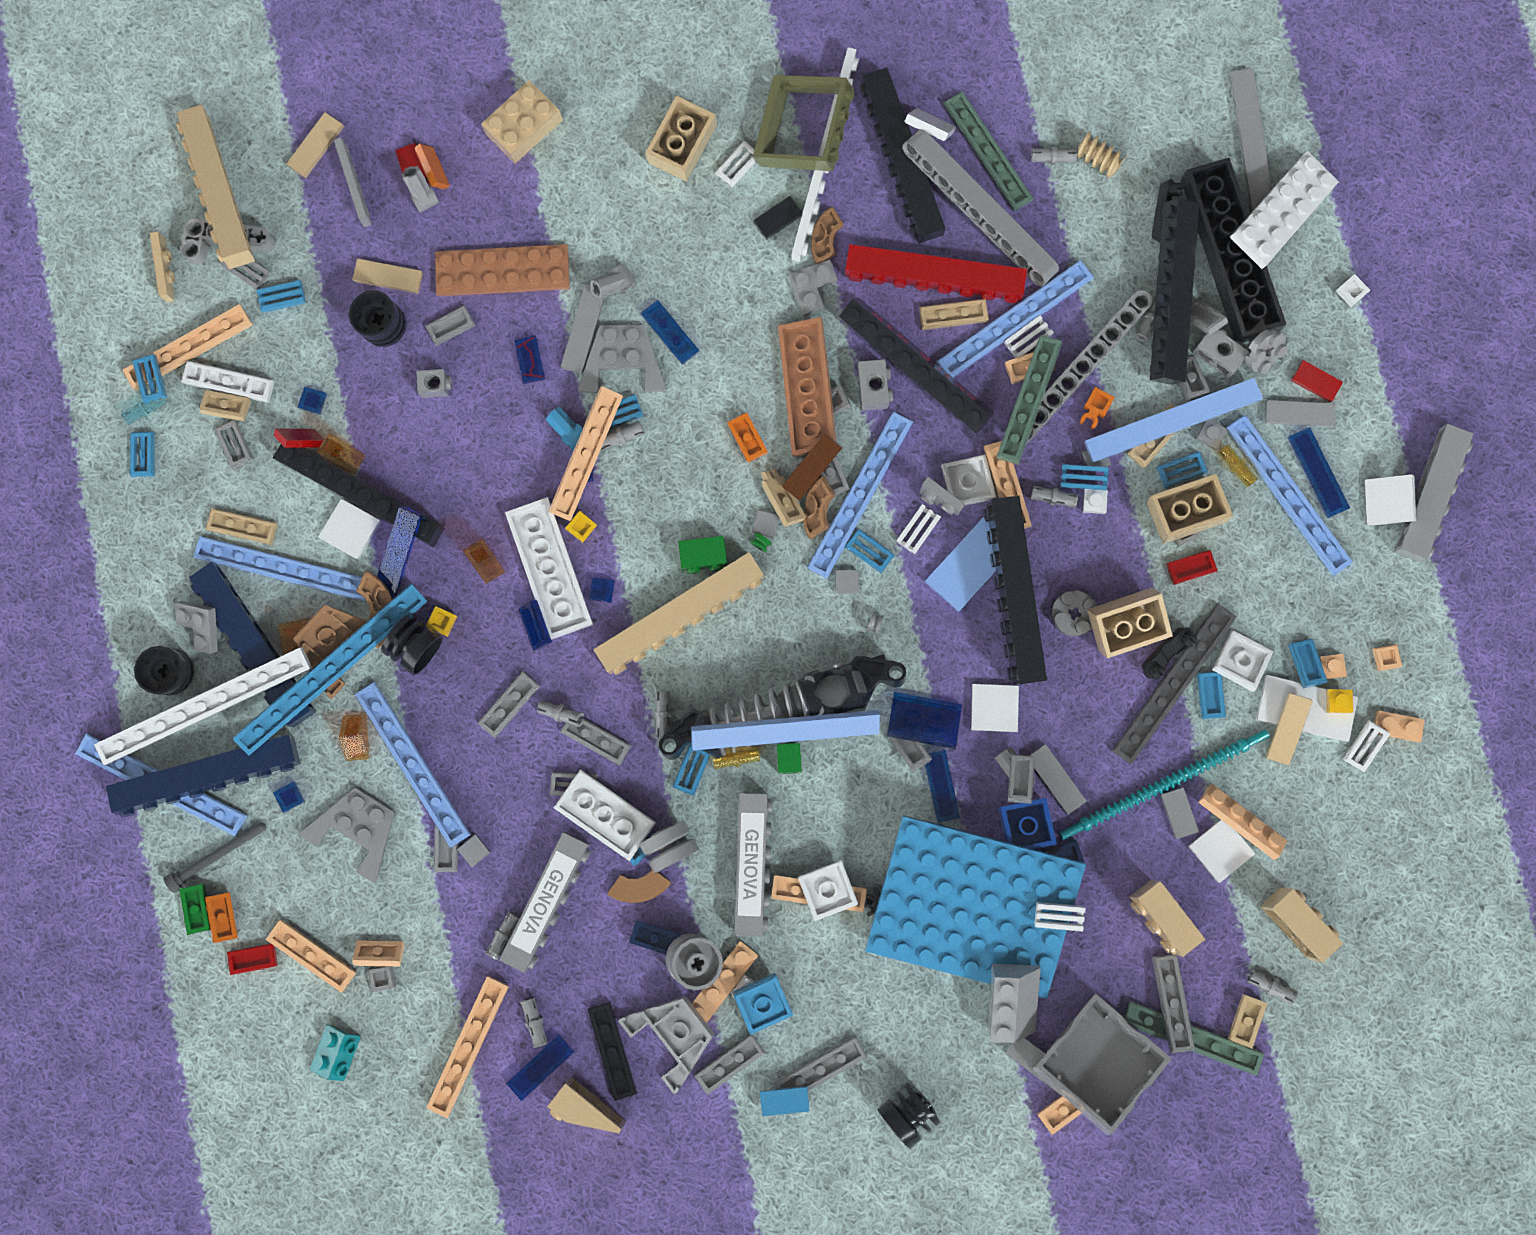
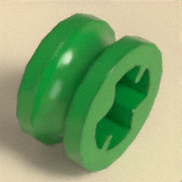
(760, 542)

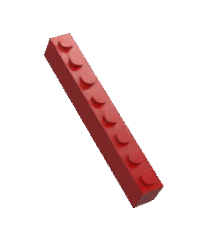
(935, 272)

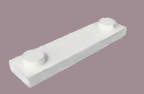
(227, 381)

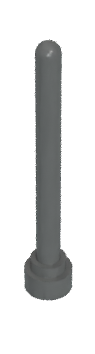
(175, 880)

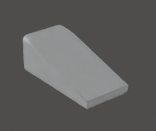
(1195, 384)

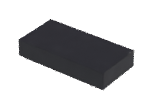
(778, 217)

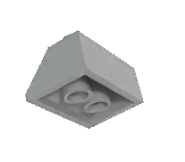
(1013, 1002)

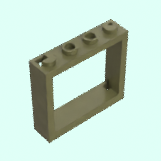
(773, 113)

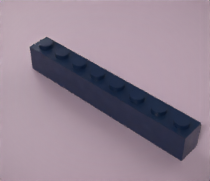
(241, 629)
(202, 775)

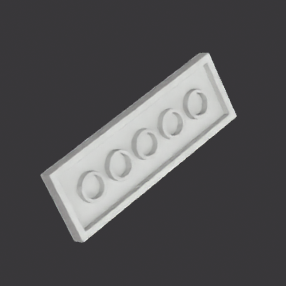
(1284, 209)
(549, 568)

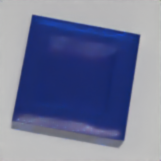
(312, 400)
(602, 590)
(289, 797)

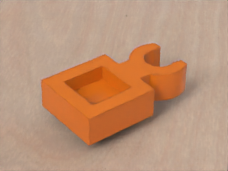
(1097, 405)

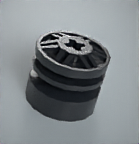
(366, 315)
(411, 644)
(150, 670)
(909, 1115)

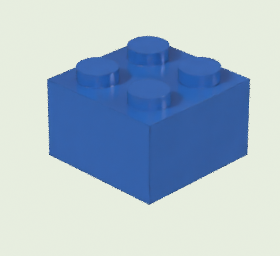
(1027, 824)

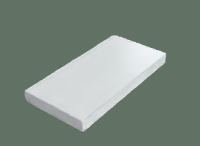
(1318, 722)
(605, 815)

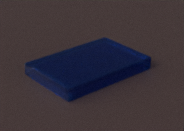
(924, 720)

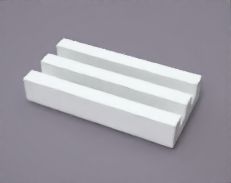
(726, 178)
(1043, 326)
(929, 513)
(1376, 729)
(1059, 925)

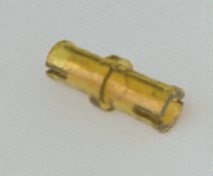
(1238, 465)
(737, 758)

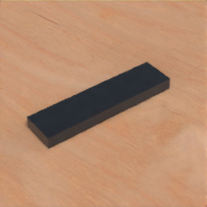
(612, 1051)

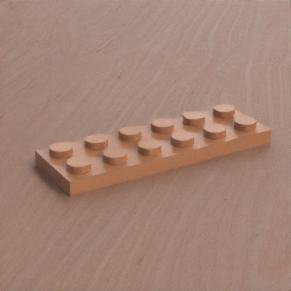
(502, 270)
(806, 384)

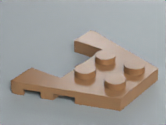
(324, 634)

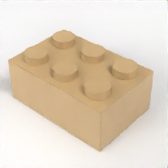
(522, 121)
(681, 138)
(1189, 508)
(1130, 622)
(1166, 918)
(1302, 924)

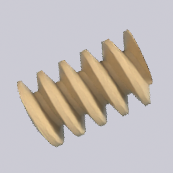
(1100, 155)

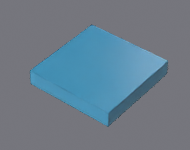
(762, 1003)

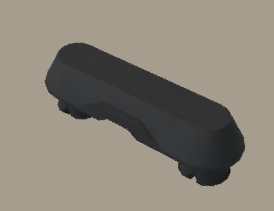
(1166, 191)
(1155, 664)

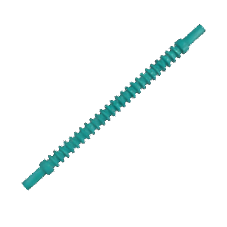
(1242, 745)

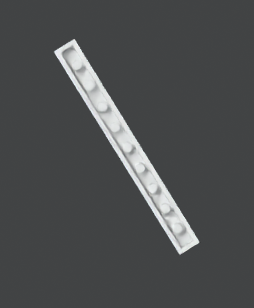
(817, 184)
(203, 706)

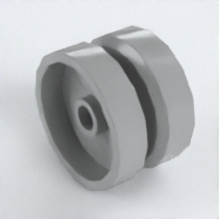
(668, 844)
(681, 957)

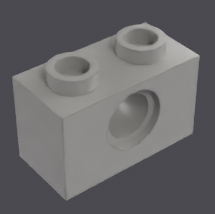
(1209, 353)
(874, 398)

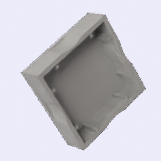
(1101, 1064)

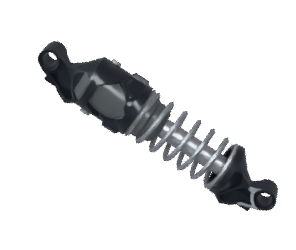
(818, 693)

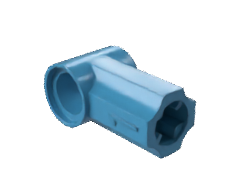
(564, 427)

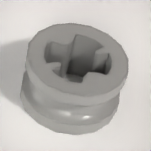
(874, 623)

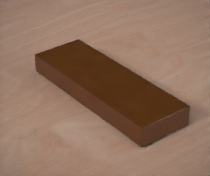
(812, 466)

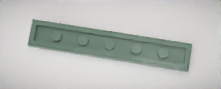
(988, 151)
(1029, 399)
(1204, 1041)

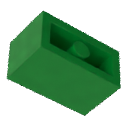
(702, 554)
(789, 758)

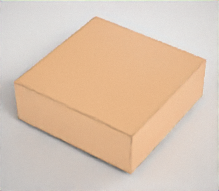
(1387, 657)

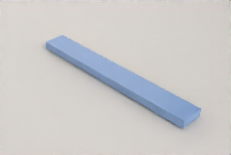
(1015, 319)
(1173, 420)
(860, 495)
(1289, 495)
(278, 567)
(785, 730)
(413, 764)
(204, 806)

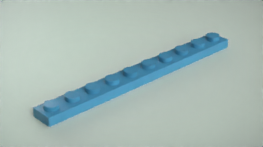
(328, 670)

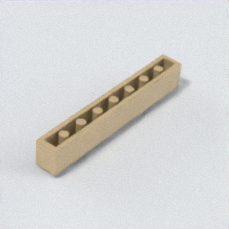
(215, 187)
(679, 613)

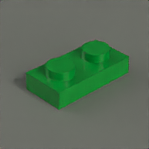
(194, 908)

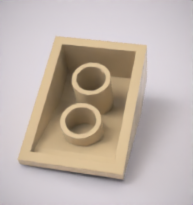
(581, 1107)

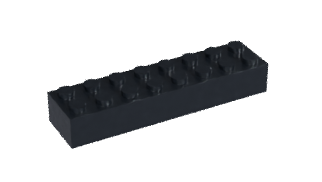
(1241, 283)
(1015, 590)

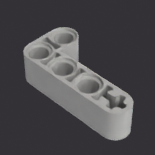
(202, 240)

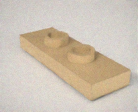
(161, 259)

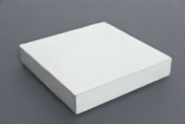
(930, 124)
(969, 480)
(1390, 500)
(349, 529)
(1242, 660)
(994, 708)
(1221, 850)
(828, 890)

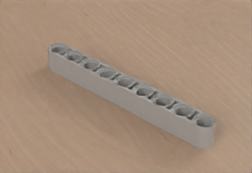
(980, 207)
(1090, 361)

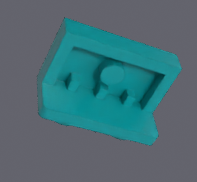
(334, 1053)

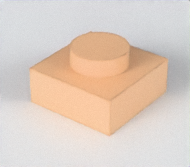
(1334, 666)

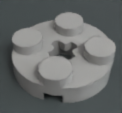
(1266, 350)
(1062, 618)

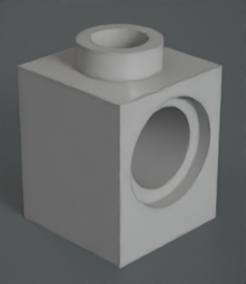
(424, 381)

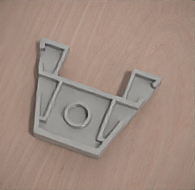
(618, 349)
(362, 821)
(679, 1029)

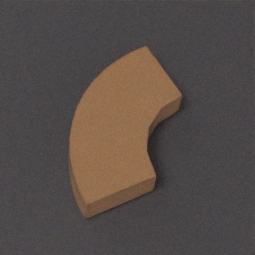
(823, 235)
(816, 507)
(374, 592)
(639, 889)

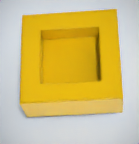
(581, 527)
(441, 621)
(1339, 701)

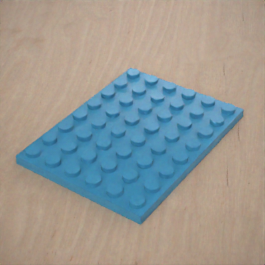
(970, 903)

